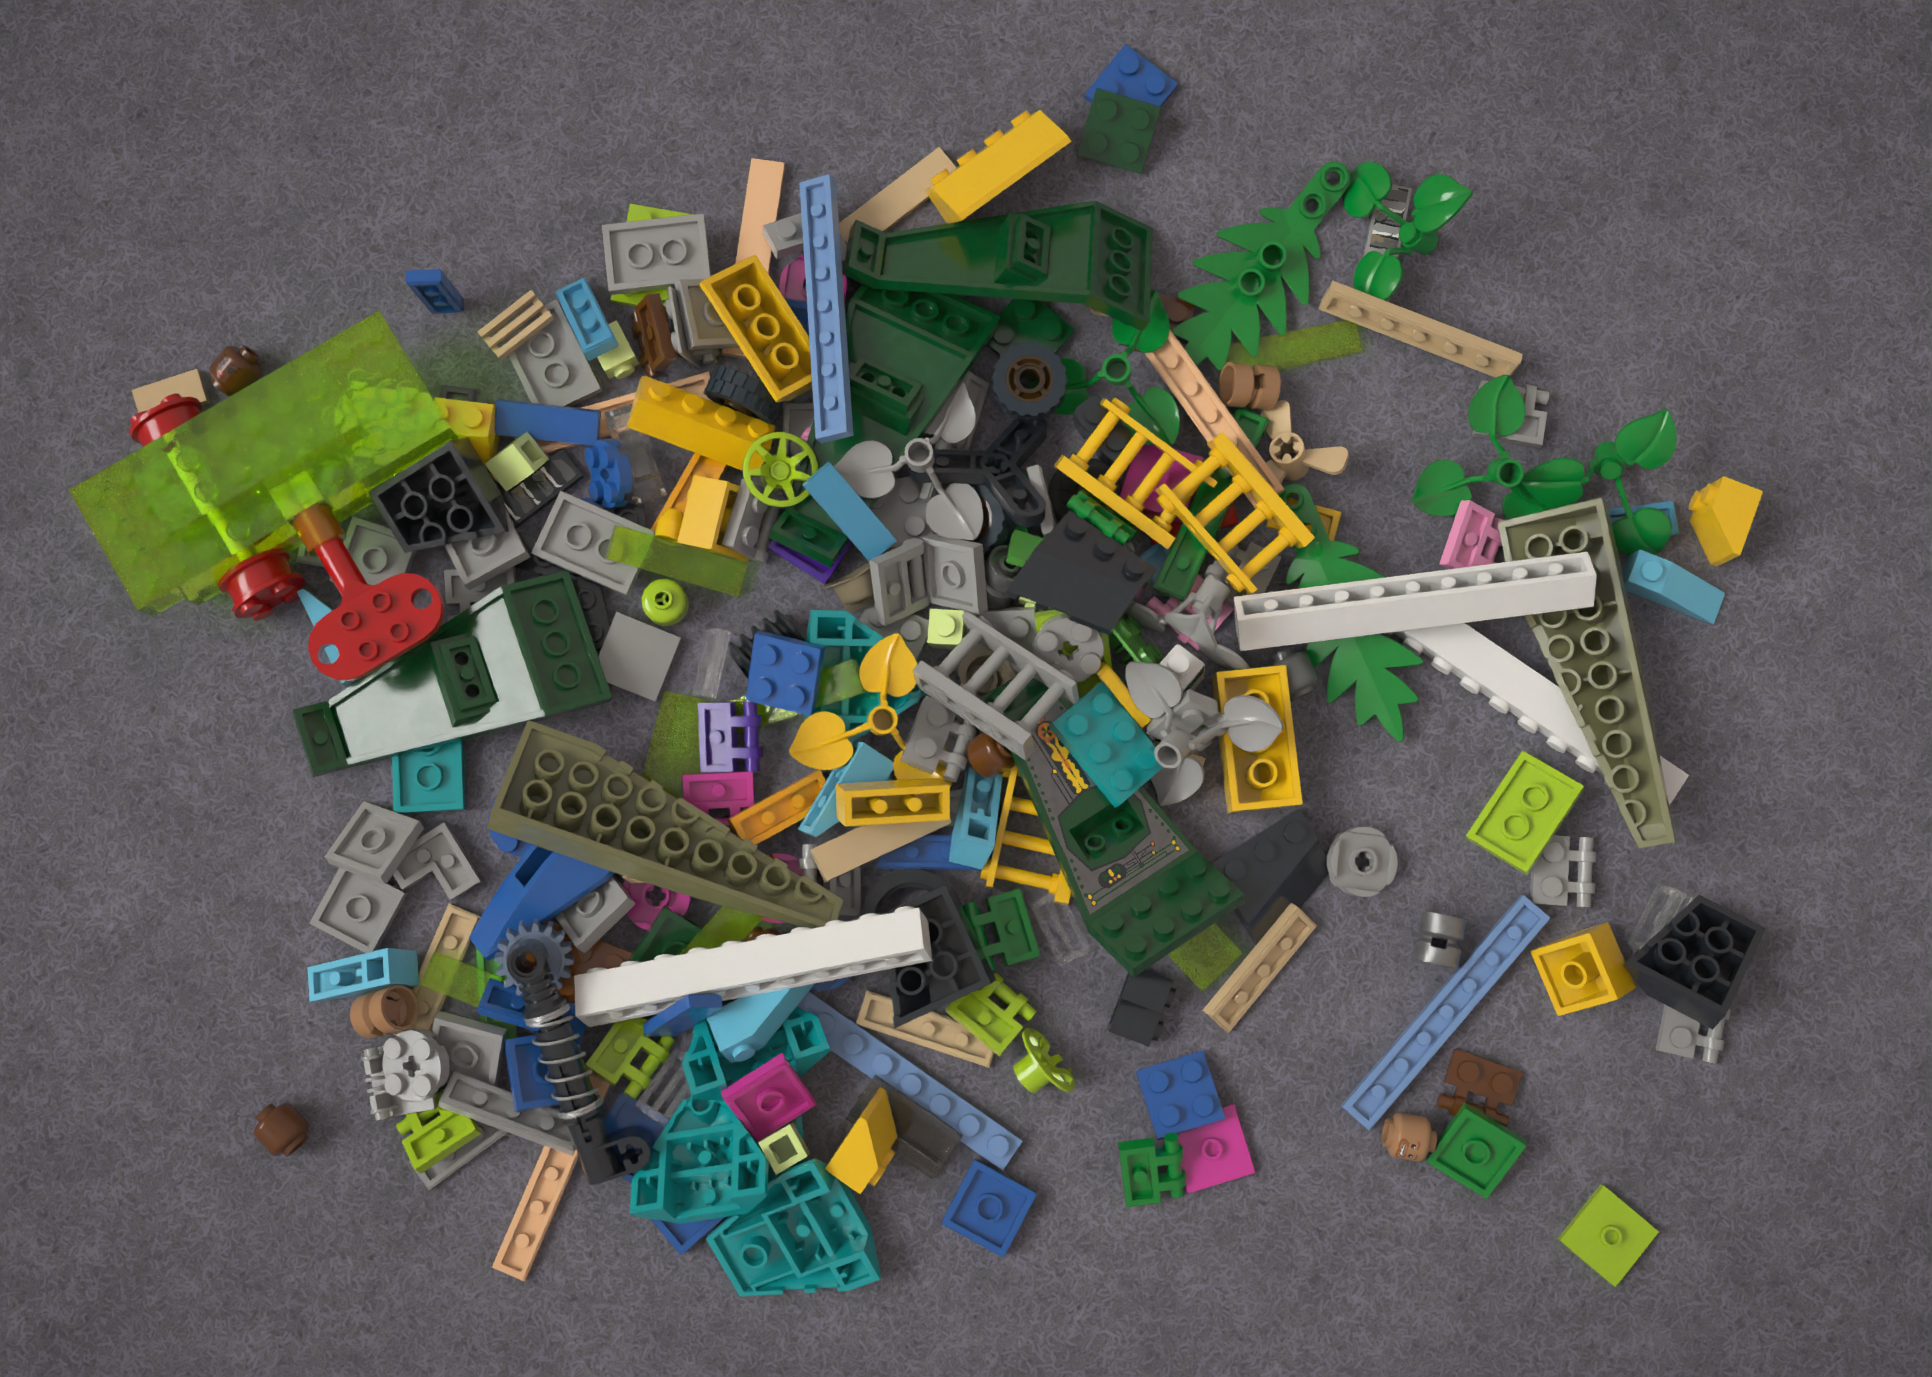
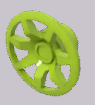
(778, 469)
(1039, 1068)

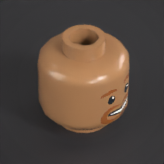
(1408, 1137)

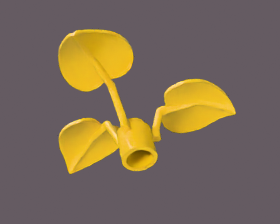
(822, 736)

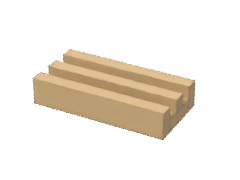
(509, 314)

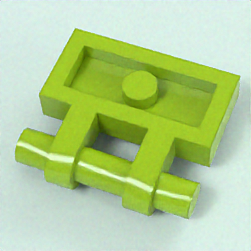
(989, 1021)
(620, 1048)
(436, 1139)

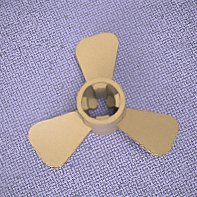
(1328, 460)

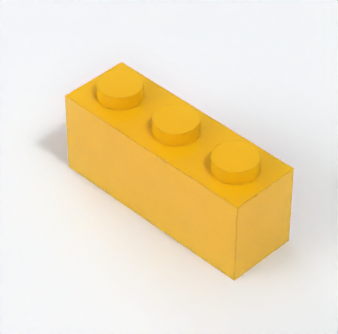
(892, 801)

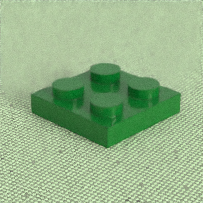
(1476, 1150)

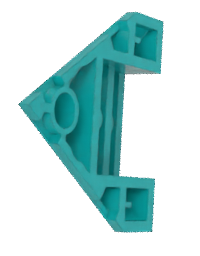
(846, 640)
(710, 1072)
(701, 1167)

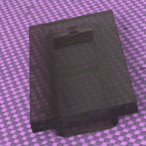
(921, 1135)

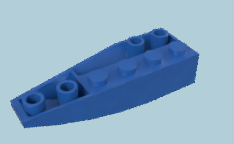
(535, 888)

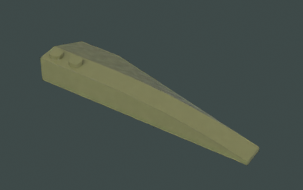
(1599, 662)

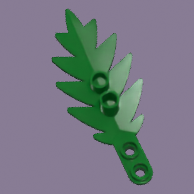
(1256, 275)
(1359, 657)

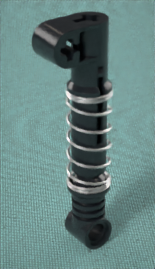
(580, 1106)

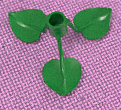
(1436, 204)
(1156, 407)
(1645, 441)
(1442, 484)

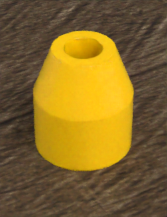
(669, 525)

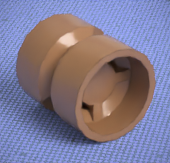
(1249, 386)
(384, 1011)

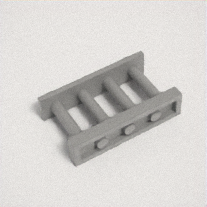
(990, 716)

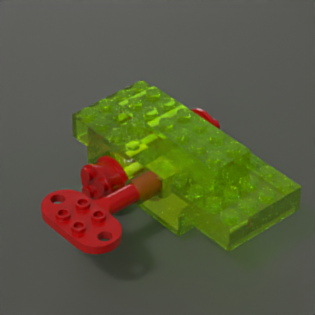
(269, 469)

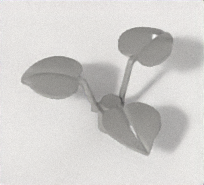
(954, 512)
(1205, 604)
(1155, 690)

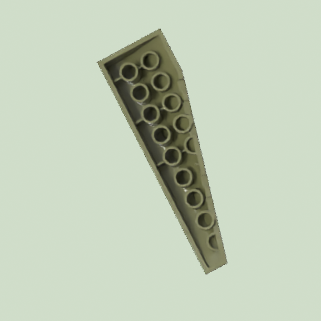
(603, 813)

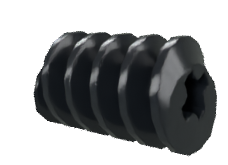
(782, 627)

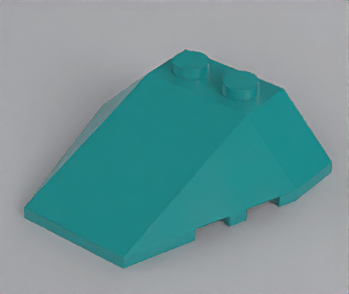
(798, 1237)

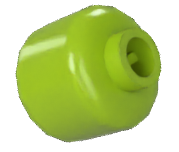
(670, 612)

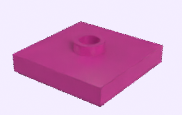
(1142, 465)
(768, 1097)
(1215, 1153)

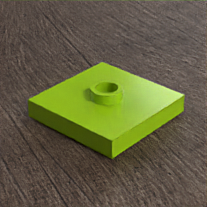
(1608, 1235)

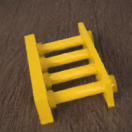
(1246, 480)
(1104, 486)
(1056, 883)

